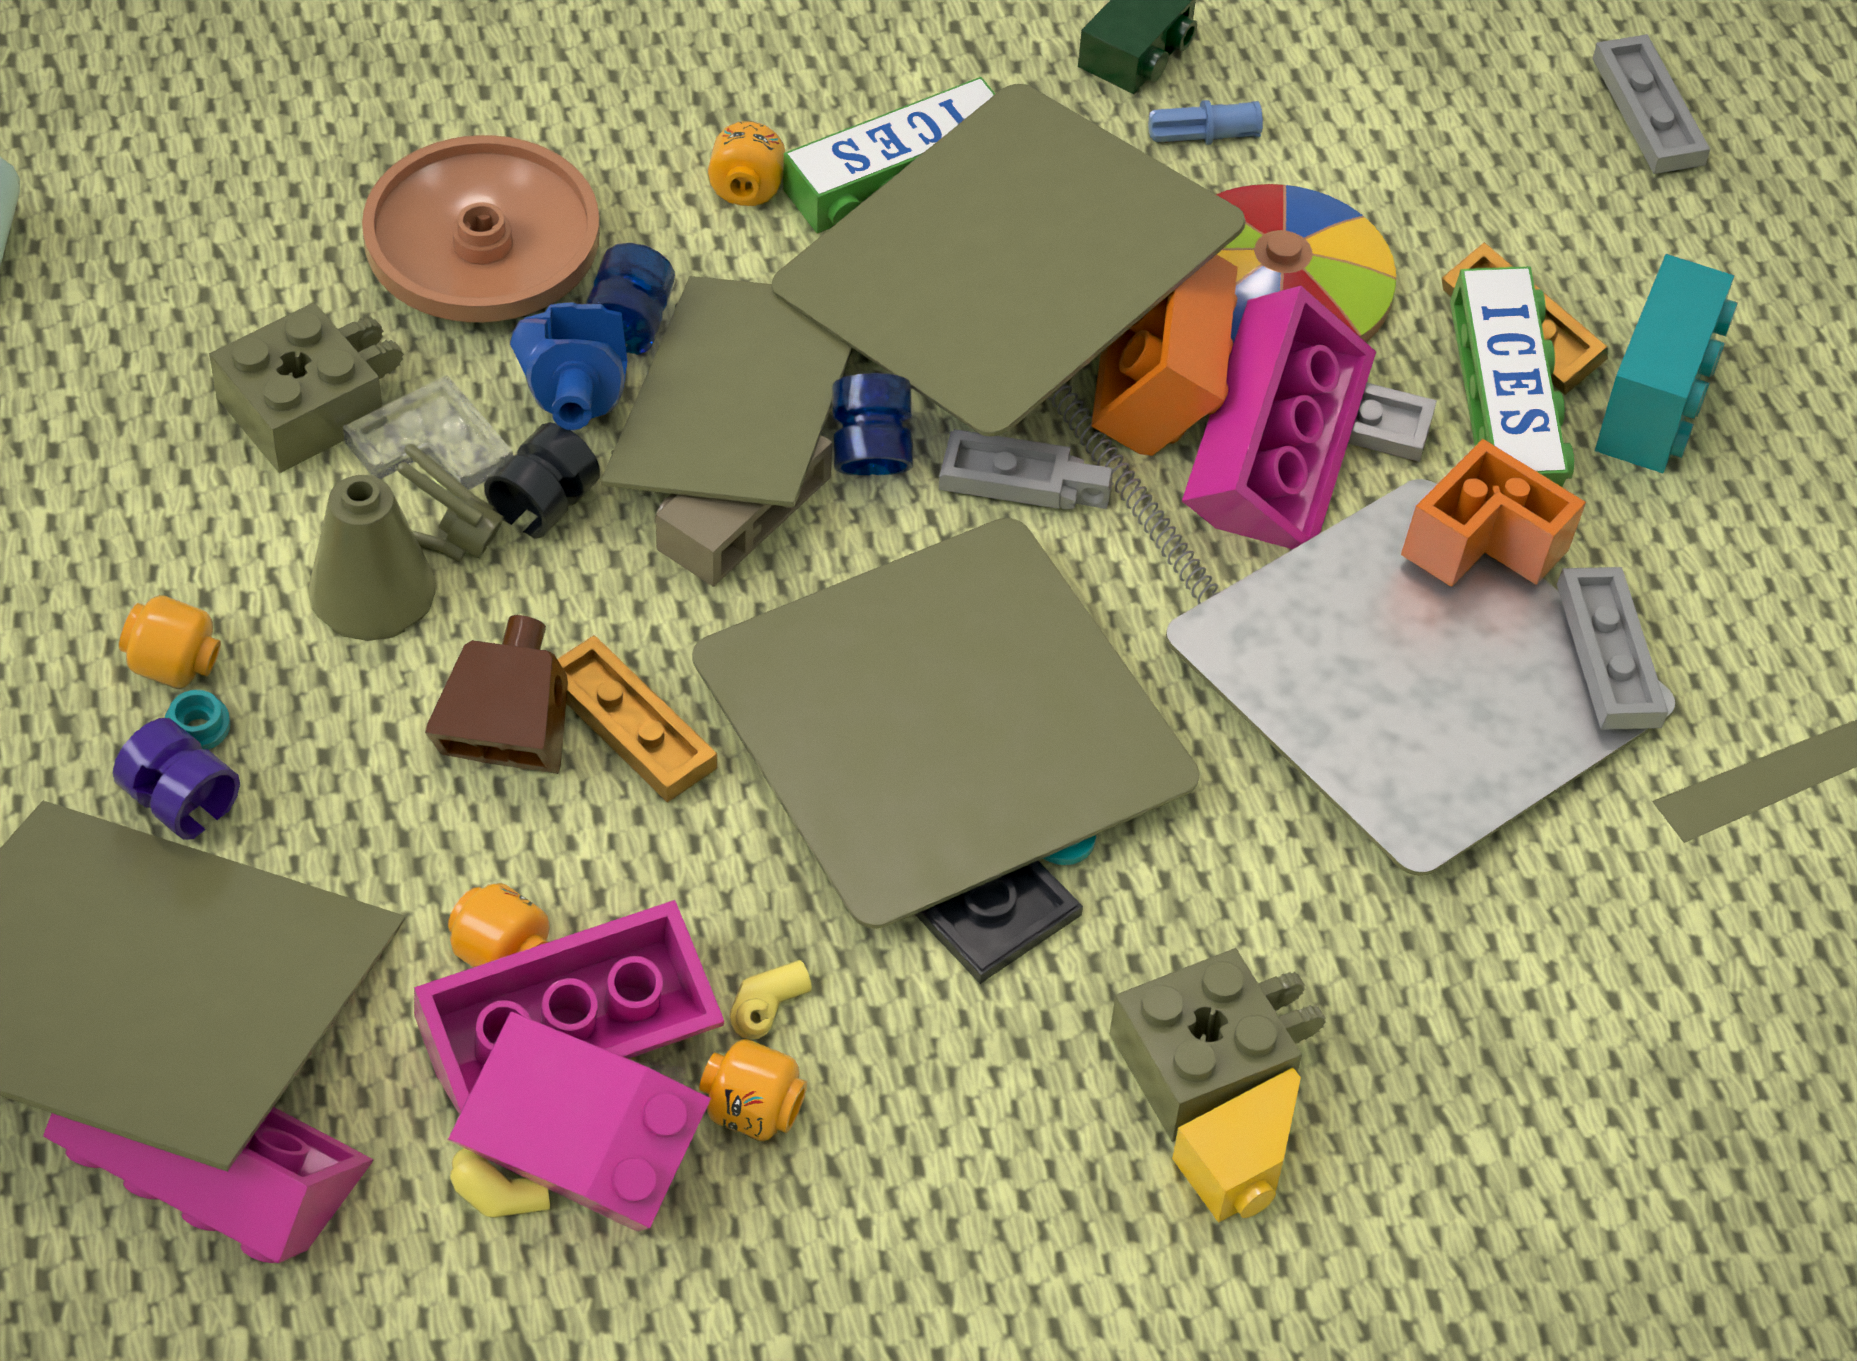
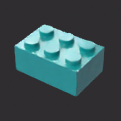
(1665, 363)

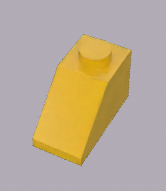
(1239, 1148)

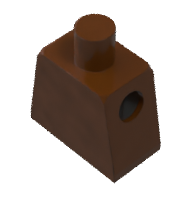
(504, 702)

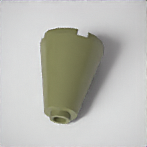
(368, 564)

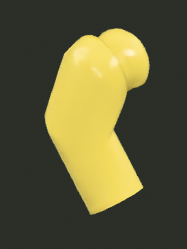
(761, 995)
(491, 1191)

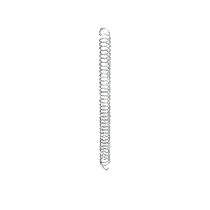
(1108, 448)

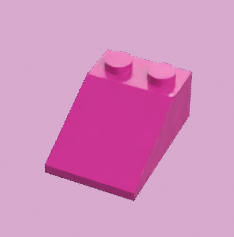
(580, 1121)

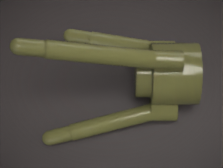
(468, 520)

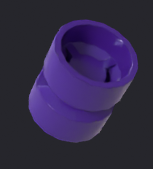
(174, 776)

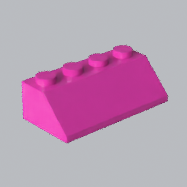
(1284, 423)
(611, 985)
(268, 1200)

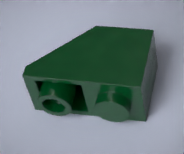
(1134, 40)

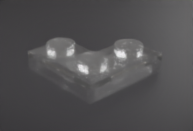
(439, 424)

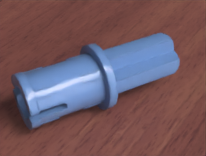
(1206, 122)

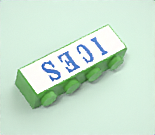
(847, 167)
(1510, 368)

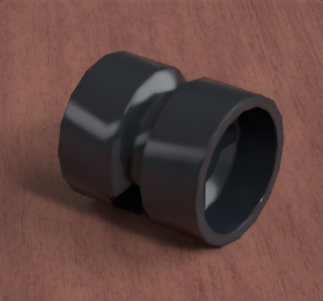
(544, 477)

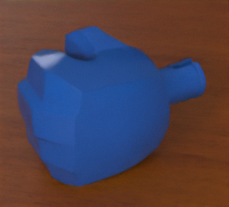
(573, 360)

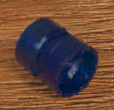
(639, 286)
(872, 422)

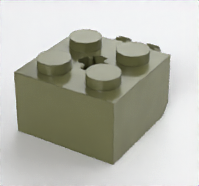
(302, 382)
(1209, 1035)

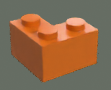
(1495, 509)

